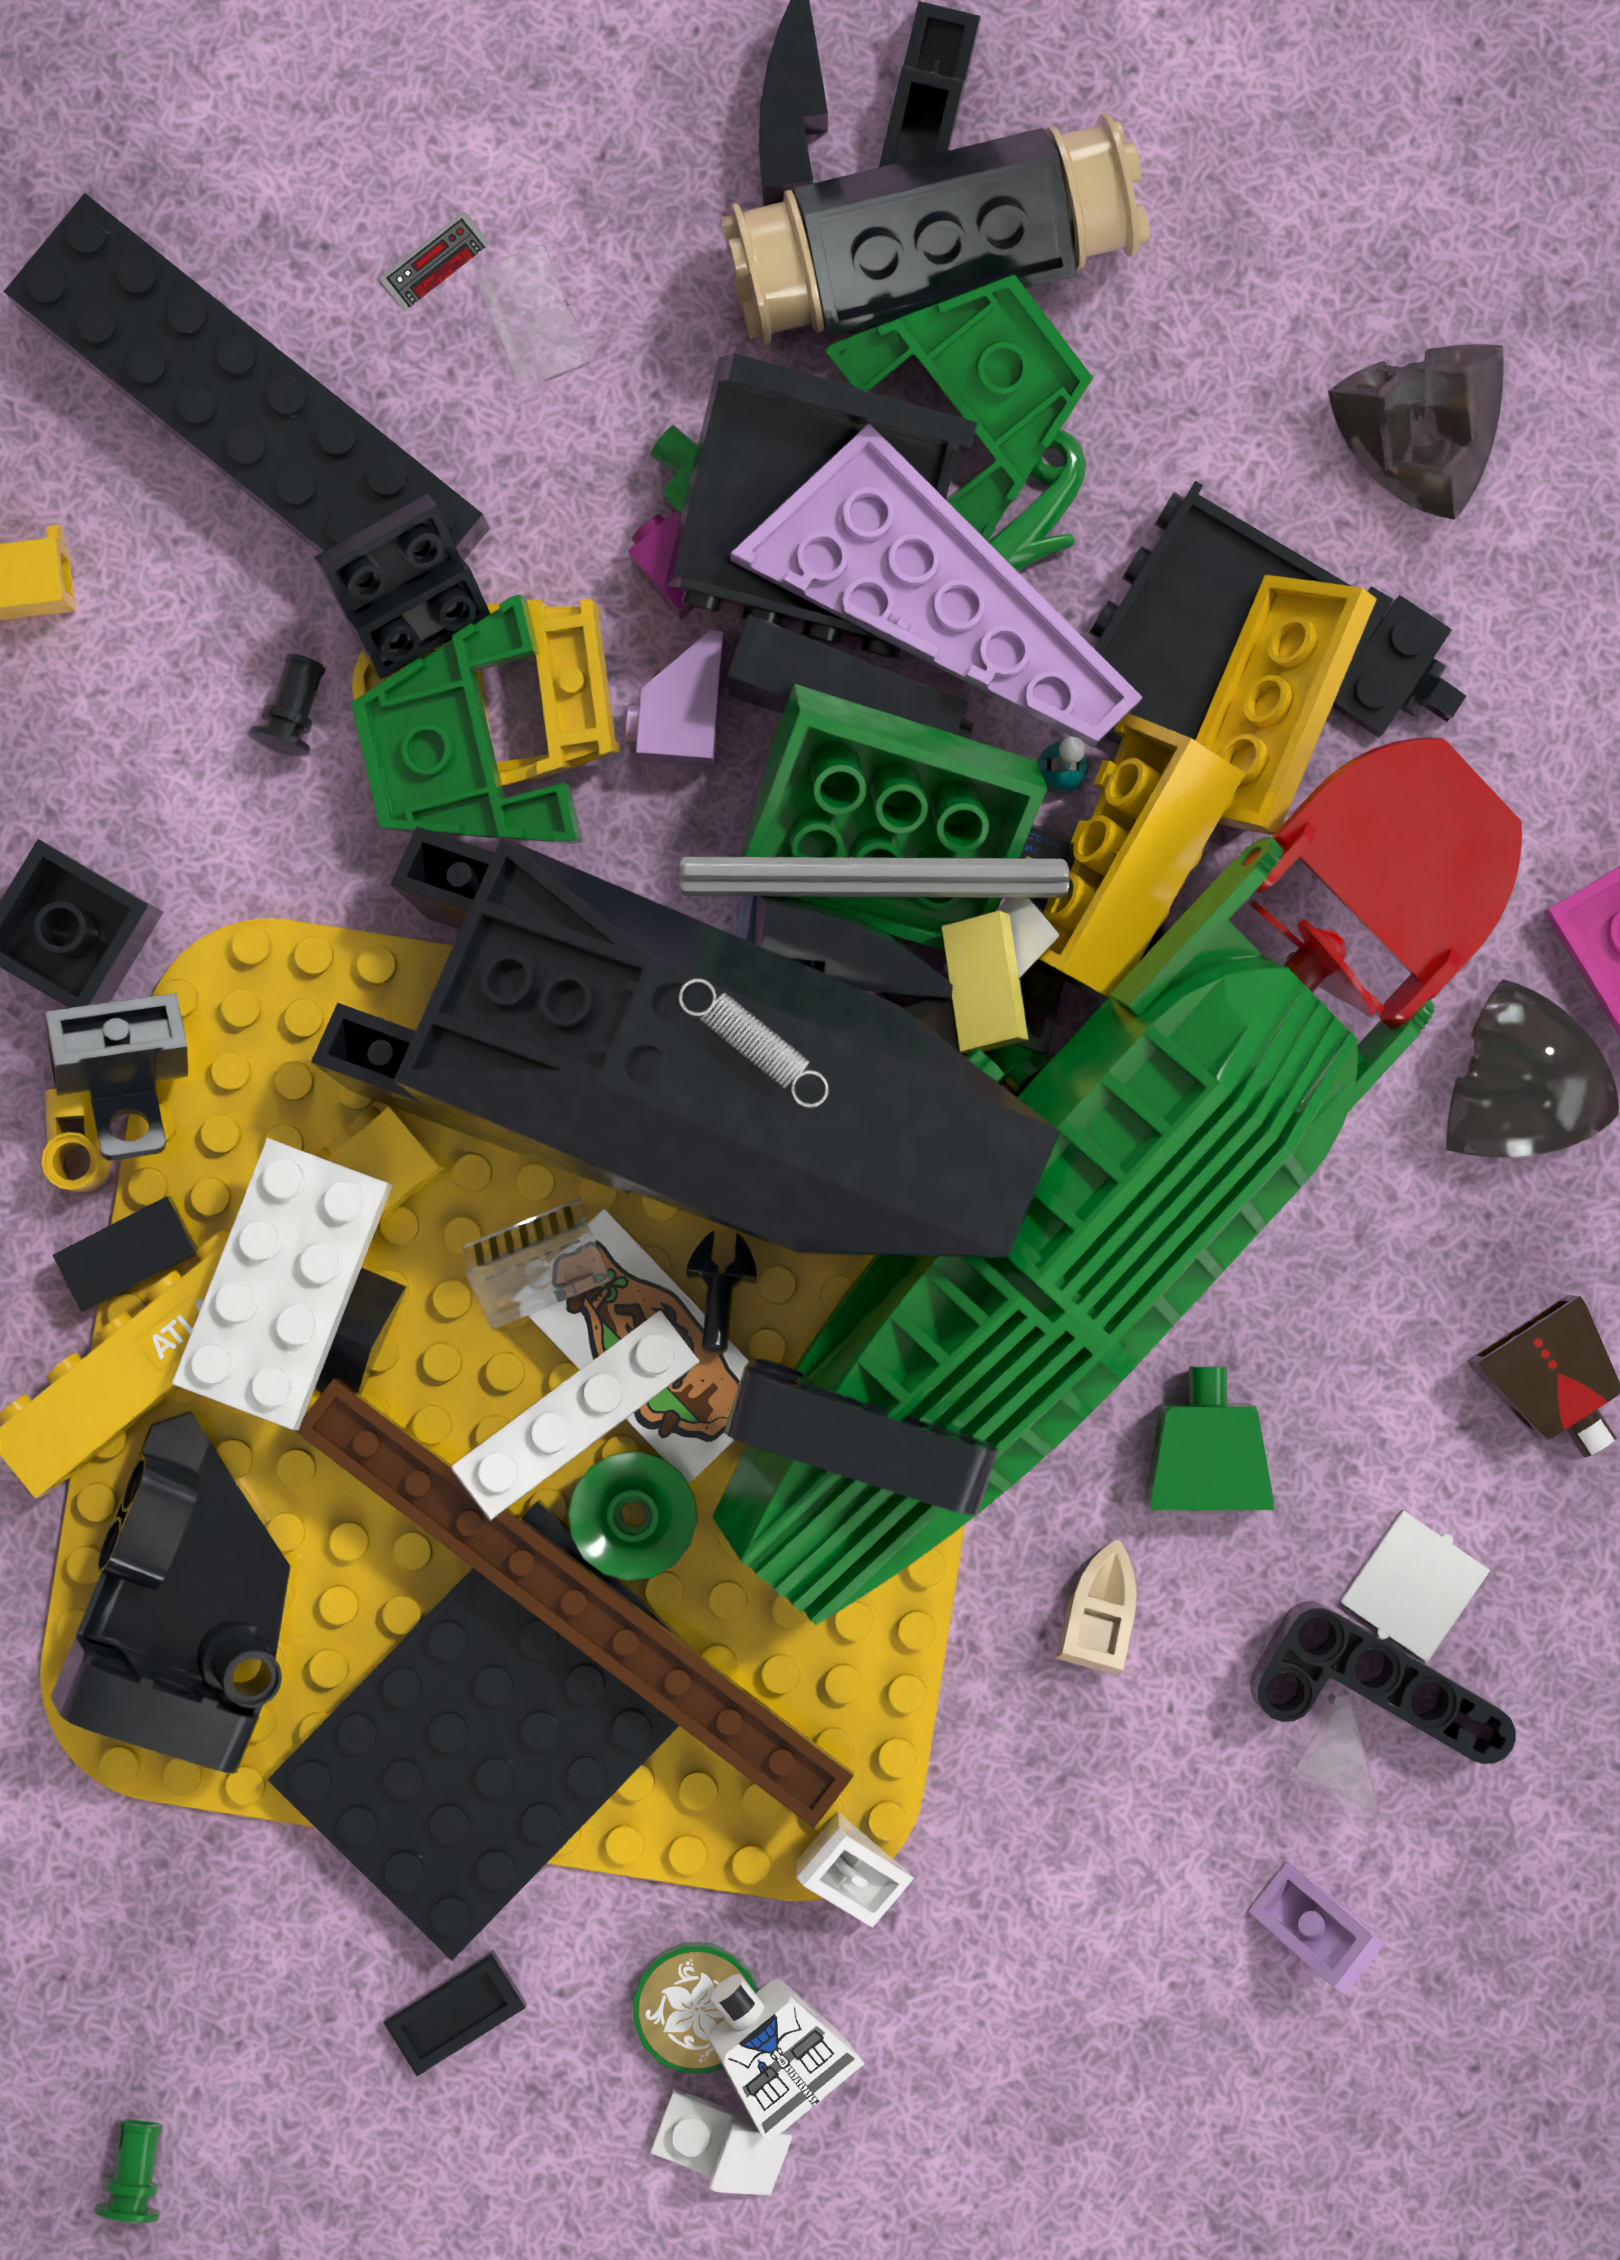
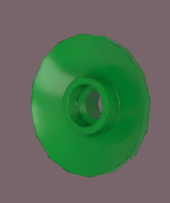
(626, 1549)

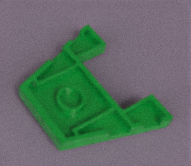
(997, 367)
(433, 747)

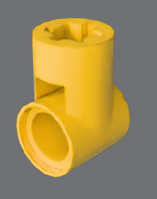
(60, 1142)

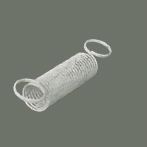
(759, 1029)

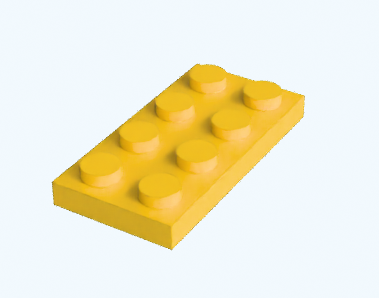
(1282, 691)

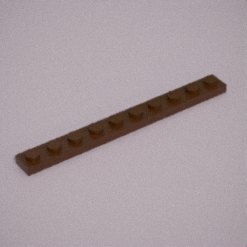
(576, 1604)

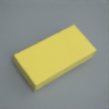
(985, 982)

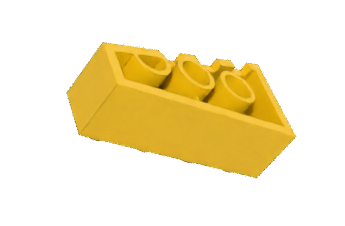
(1136, 850)

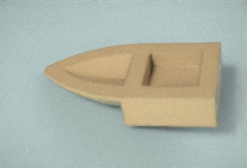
(1101, 1613)

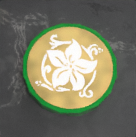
(675, 2005)

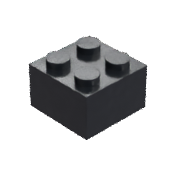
(71, 928)

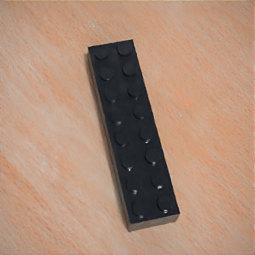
(222, 385)

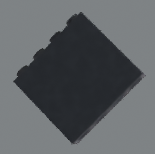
(759, 446)
(1191, 607)

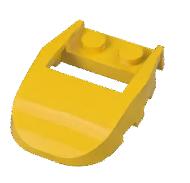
(571, 691)

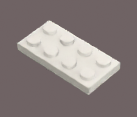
(282, 1284)

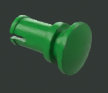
(133, 2175)

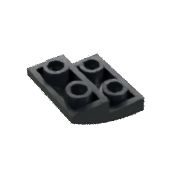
(403, 586)

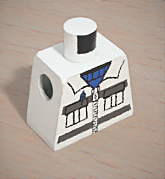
(777, 2052)

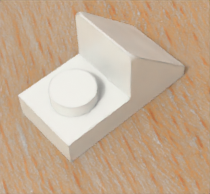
(719, 2145)

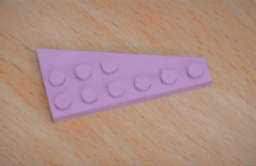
(910, 569)

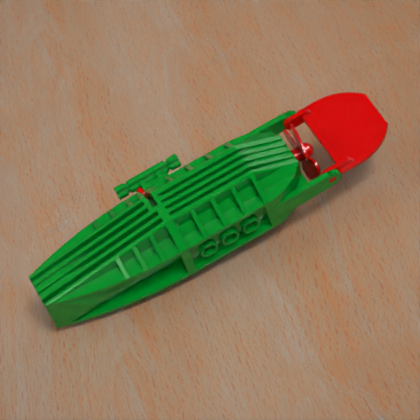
(1179, 1139)

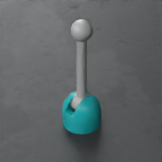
(1063, 759)

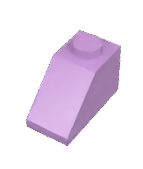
(681, 707)

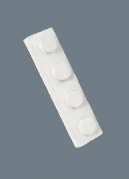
(574, 1415)

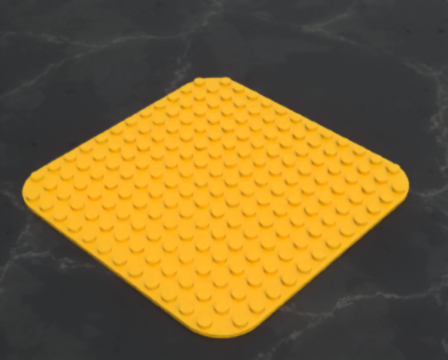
(368, 1574)

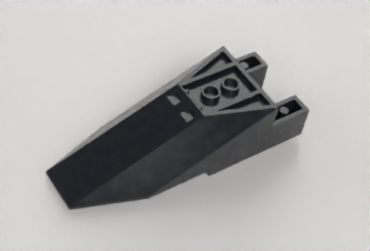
(574, 1050)

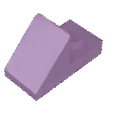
(1316, 1927)

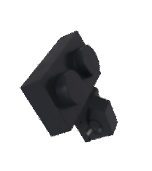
(1399, 671)

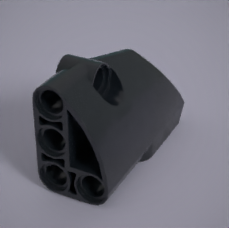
(177, 1606)

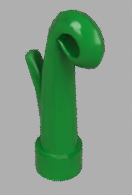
(1023, 538)

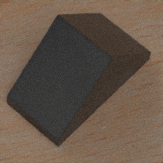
(362, 1330)

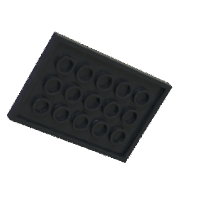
(472, 1754)

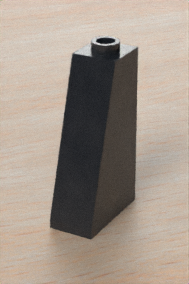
(776, 658)

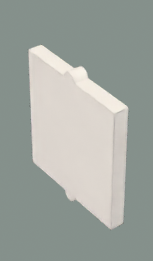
(1414, 1585)

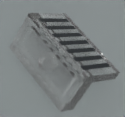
(535, 1264)

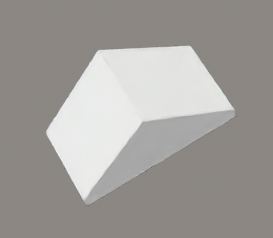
(851, 1871)

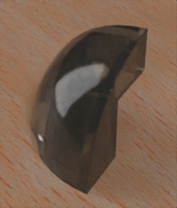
(1425, 424)
(1531, 1080)

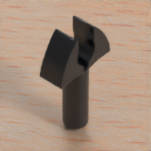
(720, 1288)

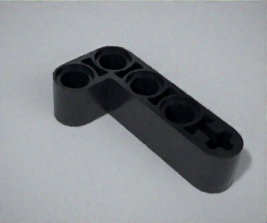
(857, 1440)
(1389, 1690)

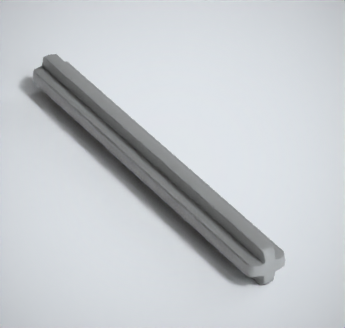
(873, 877)

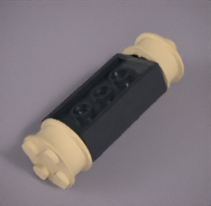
(935, 228)

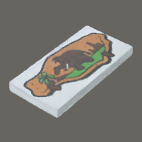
(691, 1414)

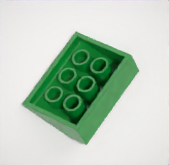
(890, 788)

